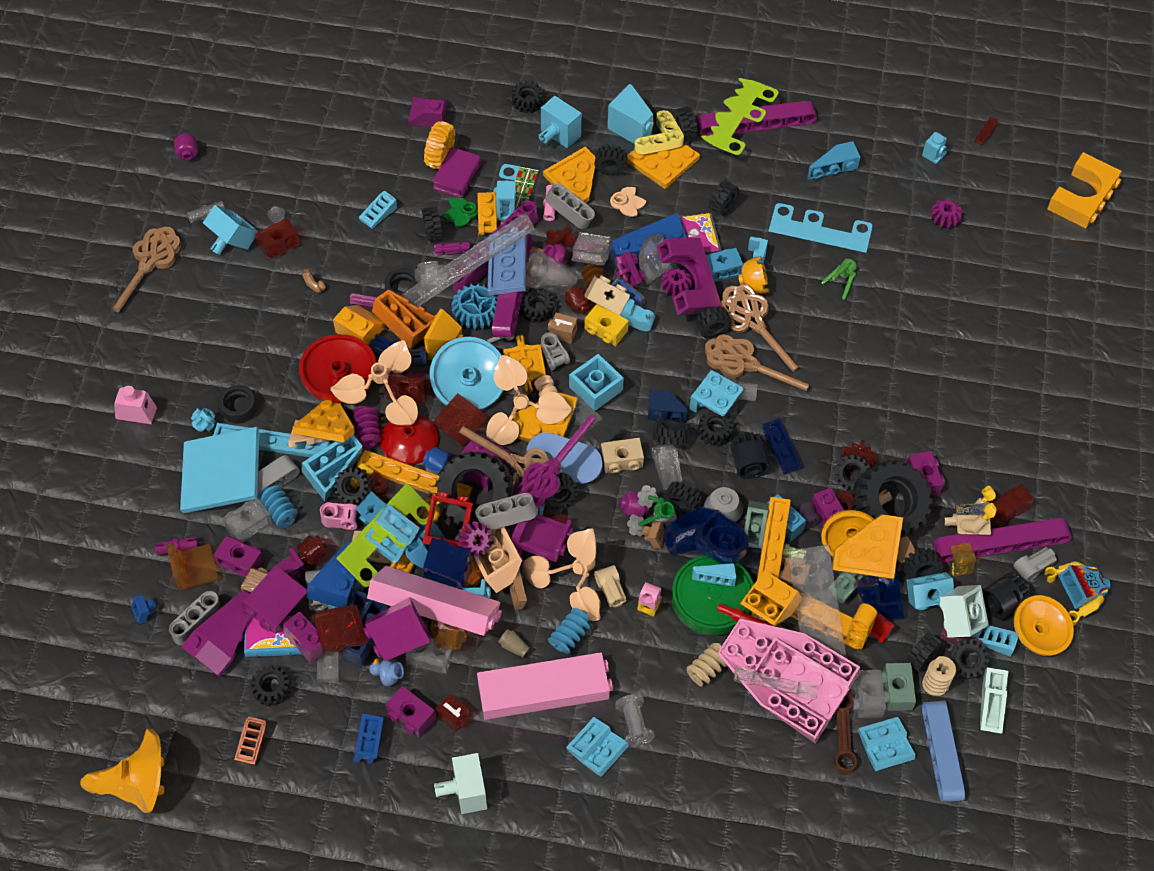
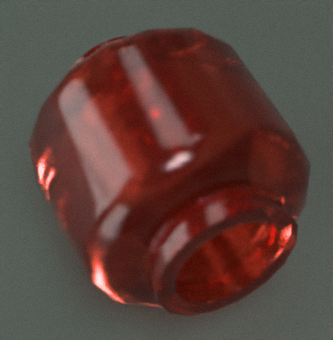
(576, 300)
(311, 549)

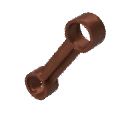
(843, 735)

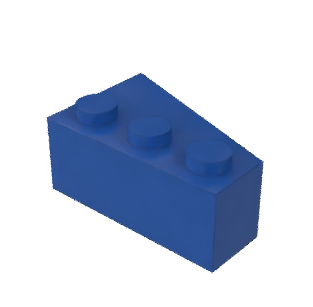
(333, 583)

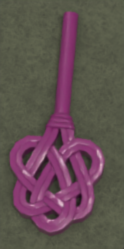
(542, 480)

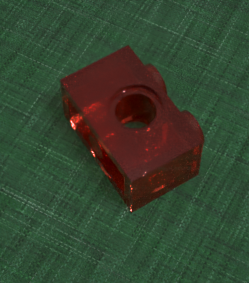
(277, 238)

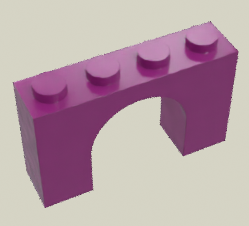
(691, 255)

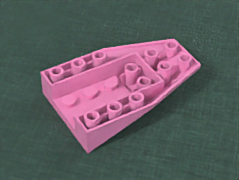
(794, 658)

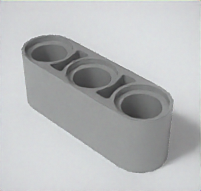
(563, 202)
(277, 473)
(507, 511)
(197, 608)

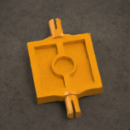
(530, 358)

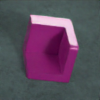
(292, 565)

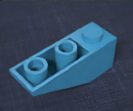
(838, 159)

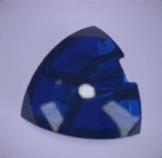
(882, 594)

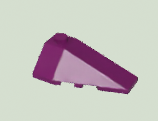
(219, 635)

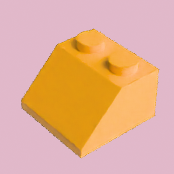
(358, 323)

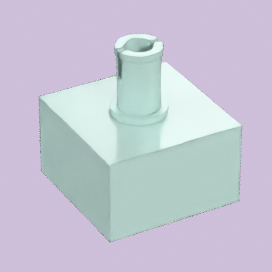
(467, 784)

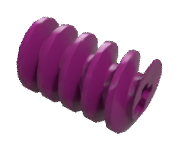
(366, 426)

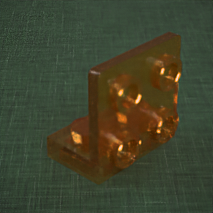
(192, 566)

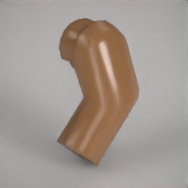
(311, 283)

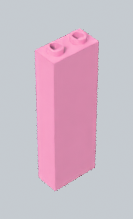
(435, 600)
(544, 685)

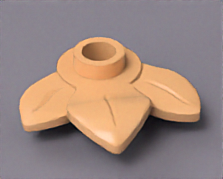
(627, 201)

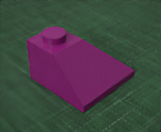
(427, 111)

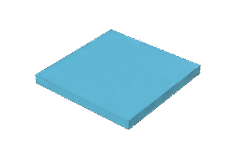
(220, 470)

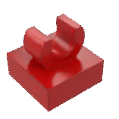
(881, 628)

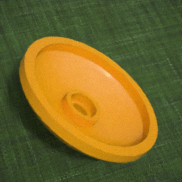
(839, 526)
(1052, 621)

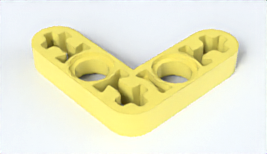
(670, 138)

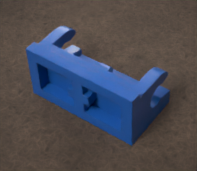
(368, 738)

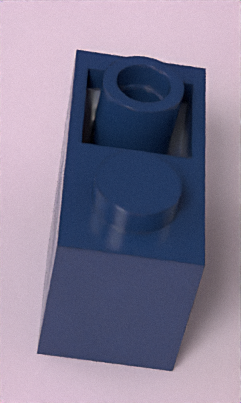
(665, 406)

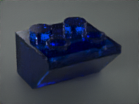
(447, 563)

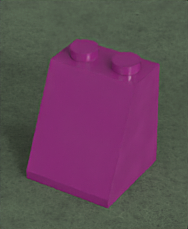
(397, 630)

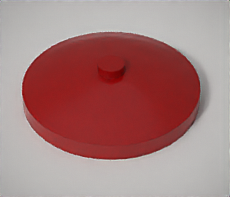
(332, 359)

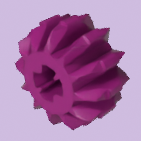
(946, 213)
(676, 281)
(482, 539)

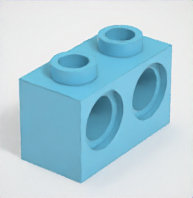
(505, 199)

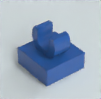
(142, 608)

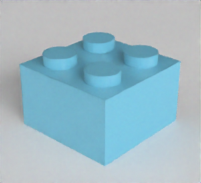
(596, 382)

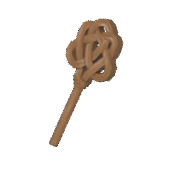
(162, 254)
(757, 314)
(740, 359)
(511, 459)

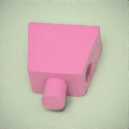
(134, 405)

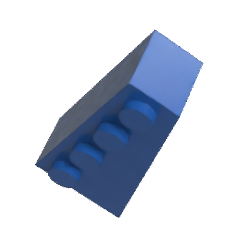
(632, 242)

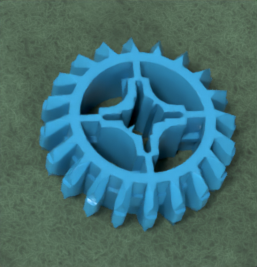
(466, 304)

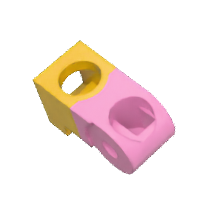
(649, 597)

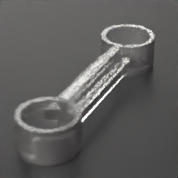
(750, 677)

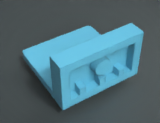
(715, 394)

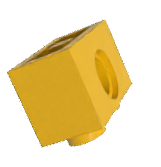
(606, 324)

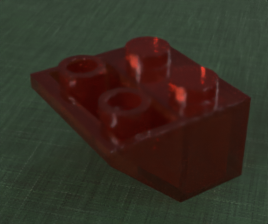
(409, 384)

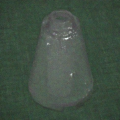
(548, 272)

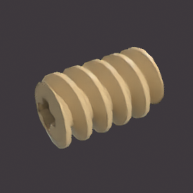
(706, 665)
(939, 676)

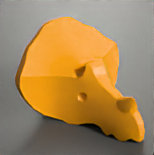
(133, 778)

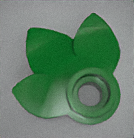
(459, 211)

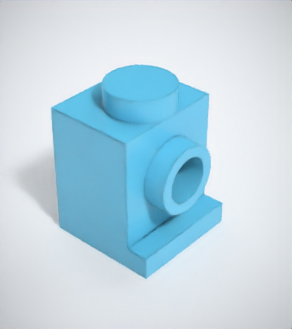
(935, 148)

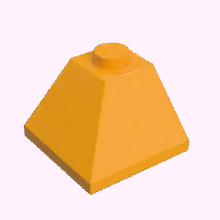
(441, 331)

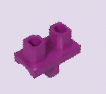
(628, 270)

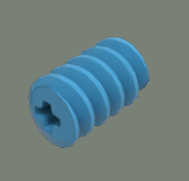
(278, 506)
(568, 631)

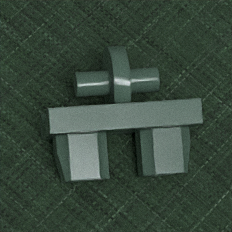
(846, 585)

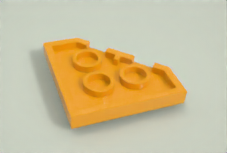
(665, 165)
(574, 173)
(326, 422)
(531, 426)
(871, 549)

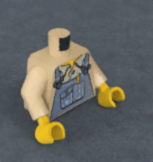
(974, 517)

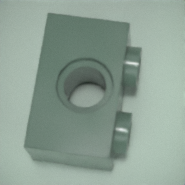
(756, 523)
(900, 675)

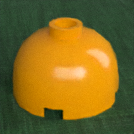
(754, 275)

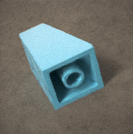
(630, 115)

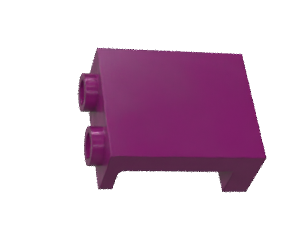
(542, 536)
(273, 599)

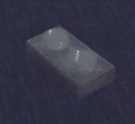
(328, 667)

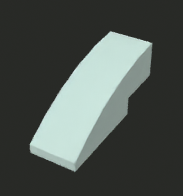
(993, 700)

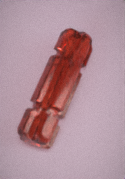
(986, 131)

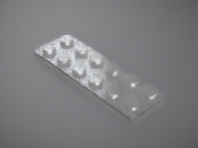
(819, 607)

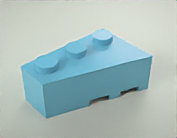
(326, 464)

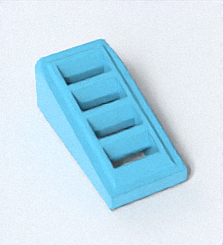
(384, 200)
(718, 574)
(1001, 633)

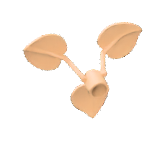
(395, 359)
(551, 406)
(583, 547)

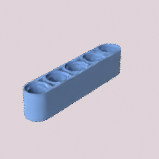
(943, 751)

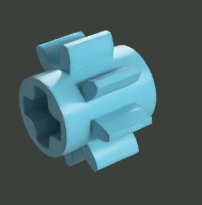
(203, 419)

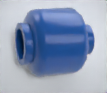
(435, 460)

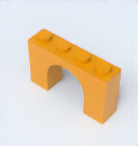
(1084, 209)

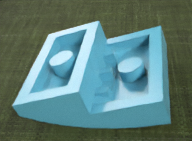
(397, 525)
(886, 743)
(597, 746)

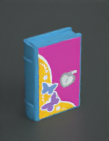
(264, 643)

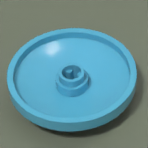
(467, 369)

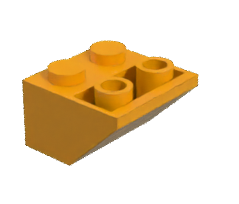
(771, 599)

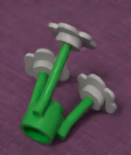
(662, 511)

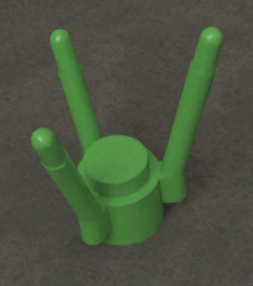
(845, 270)

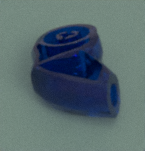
(709, 534)

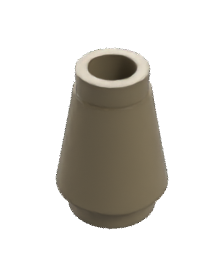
(513, 643)

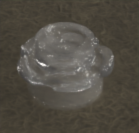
(276, 217)

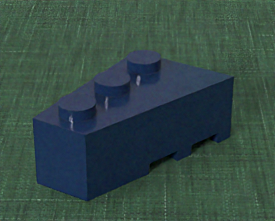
(367, 609)

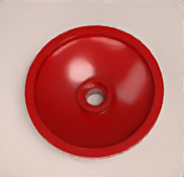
(409, 447)

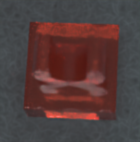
(845, 498)

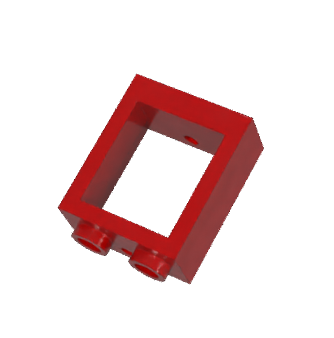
(444, 497)

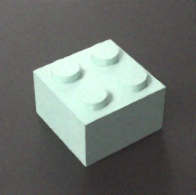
(964, 611)

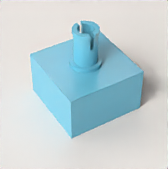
(560, 122)
(229, 228)

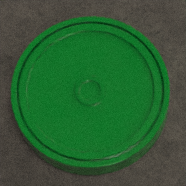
(698, 601)

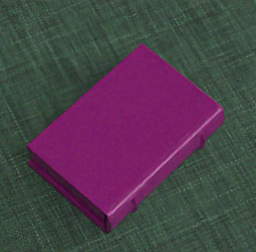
(456, 172)

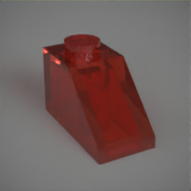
(1011, 505)

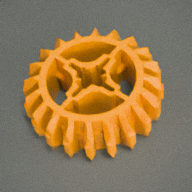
(438, 144)

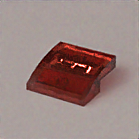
(459, 413)
(340, 628)

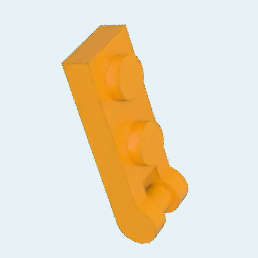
(487, 212)

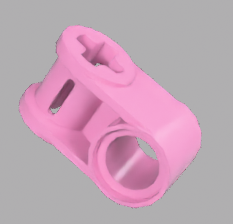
(341, 515)

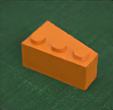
(402, 317)

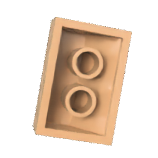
(499, 562)

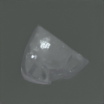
(649, 258)

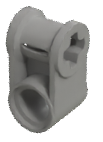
(555, 353)

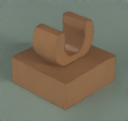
(654, 534)

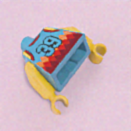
(1082, 585)

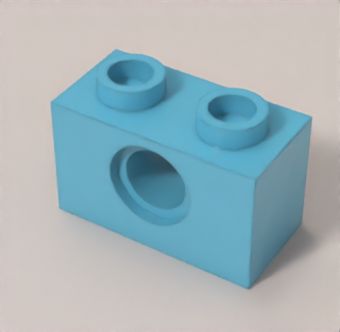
(919, 588)

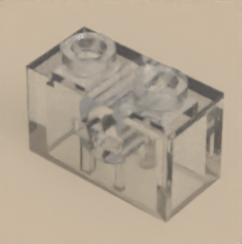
(247, 520)
(873, 704)

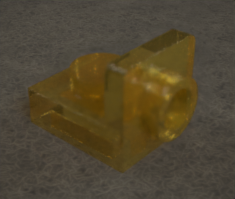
(963, 560)

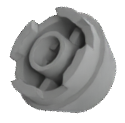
(726, 502)

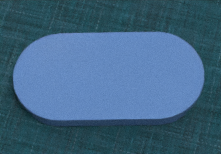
(581, 463)

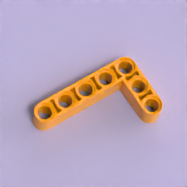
(855, 629)

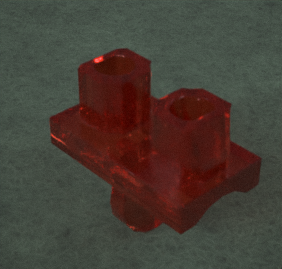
(562, 238)
(861, 451)

